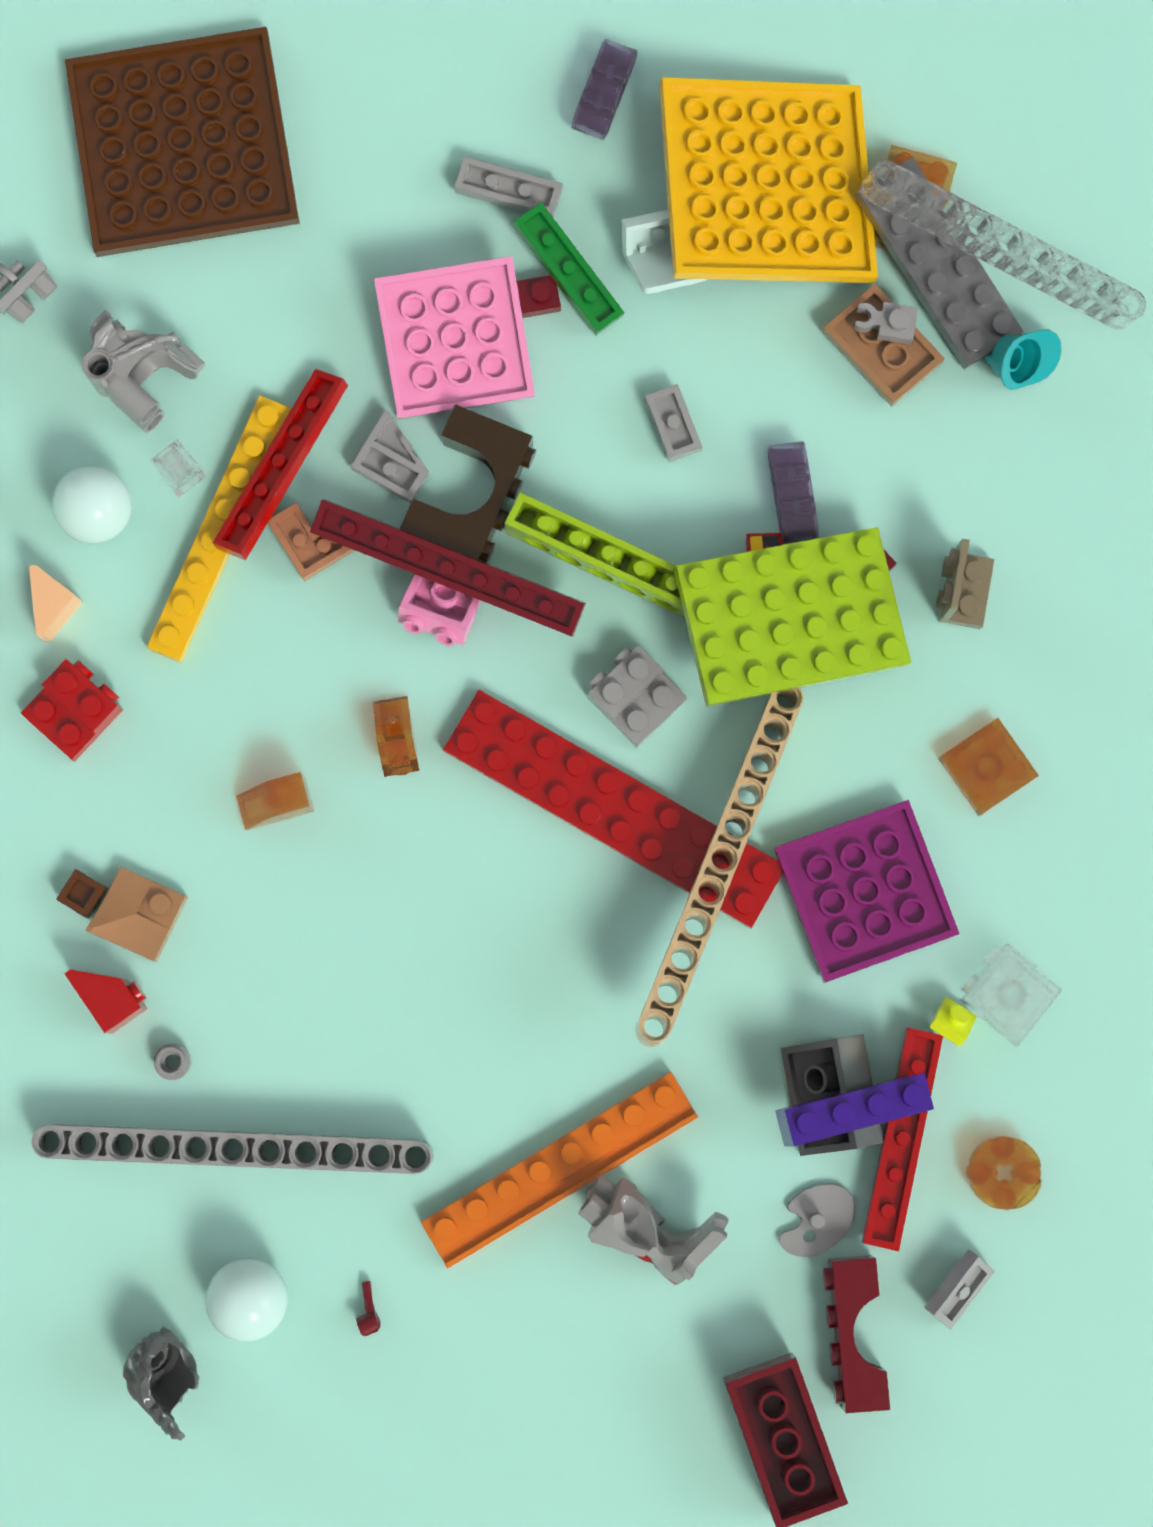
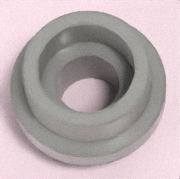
(161, 1057)

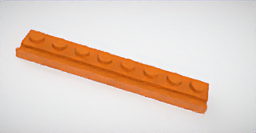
(559, 1170)

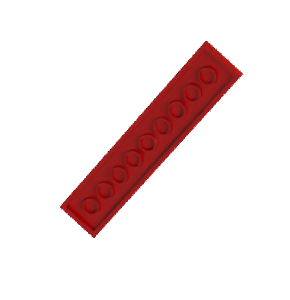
(605, 803)

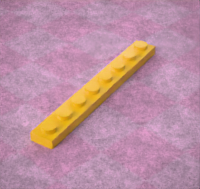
(204, 560)

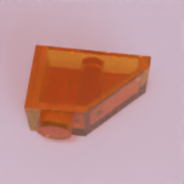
(395, 736)
(275, 801)

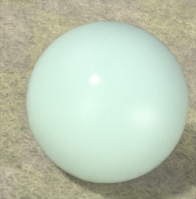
(91, 504)
(246, 1300)

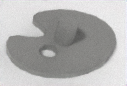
(826, 1211)

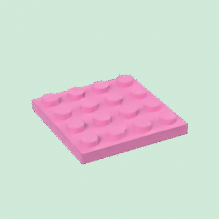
(454, 337)

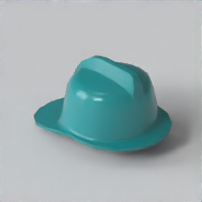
(1025, 358)

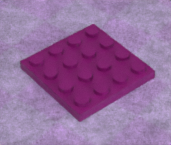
(866, 891)

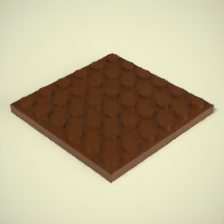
(181, 141)

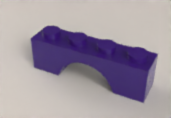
(854, 1110)

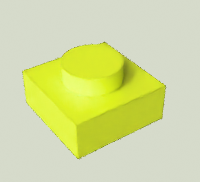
(953, 1021)

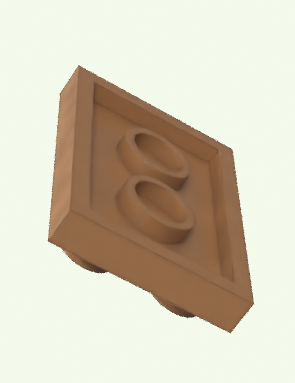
(886, 365)

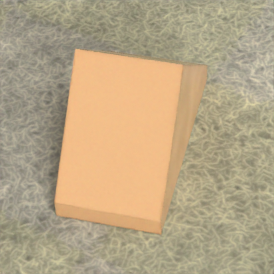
(51, 603)

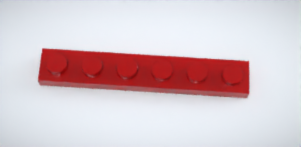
(280, 464)
(900, 1148)

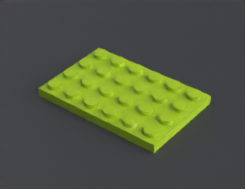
(791, 616)

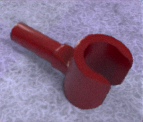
(370, 1321)

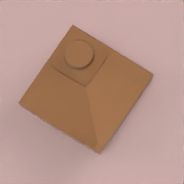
(137, 914)

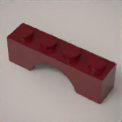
(852, 1285)

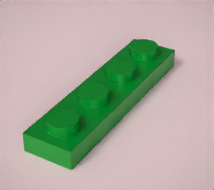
(568, 268)

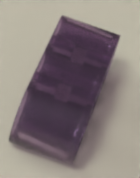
(604, 89)
(793, 492)

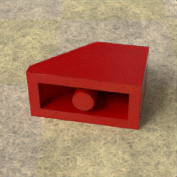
(108, 998)

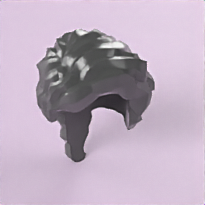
(159, 1376)

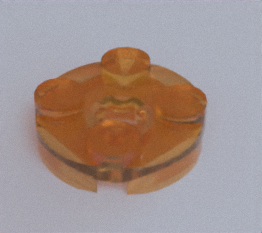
(1025, 1173)

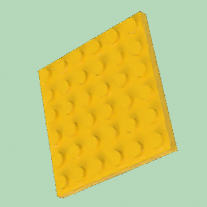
(766, 181)

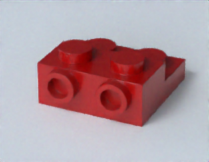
(72, 709)

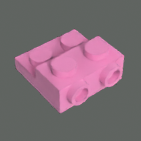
(437, 611)

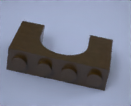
(505, 454)

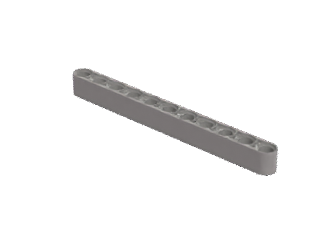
(216, 1155)

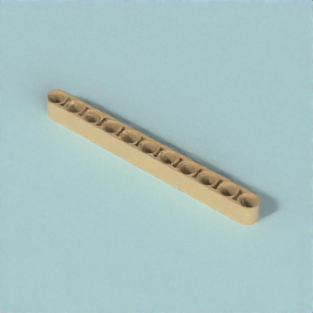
(713, 877)

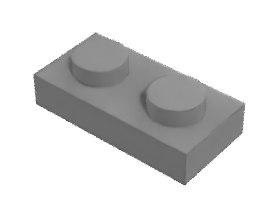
(673, 423)
(959, 1289)

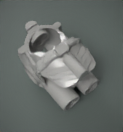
(129, 361)

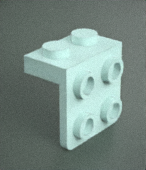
(648, 252)

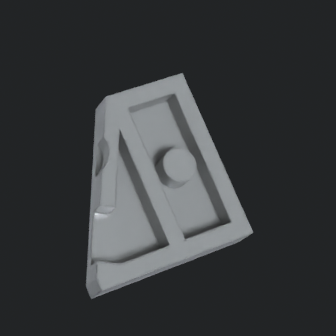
(391, 461)

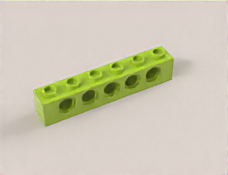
(594, 552)

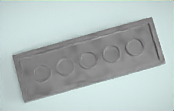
(946, 282)

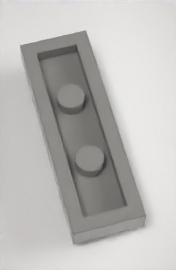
(506, 186)

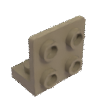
(966, 587)

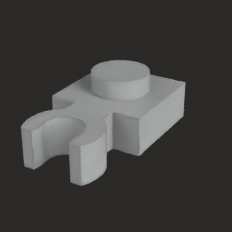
(893, 322)

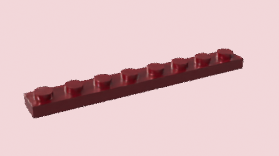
(448, 567)

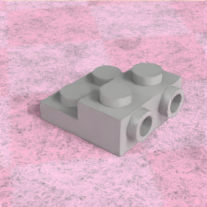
(635, 695)

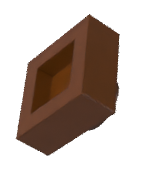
(82, 893)

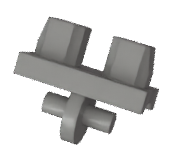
(35, 278)

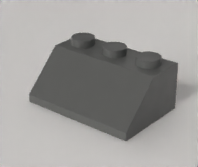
(828, 1070)

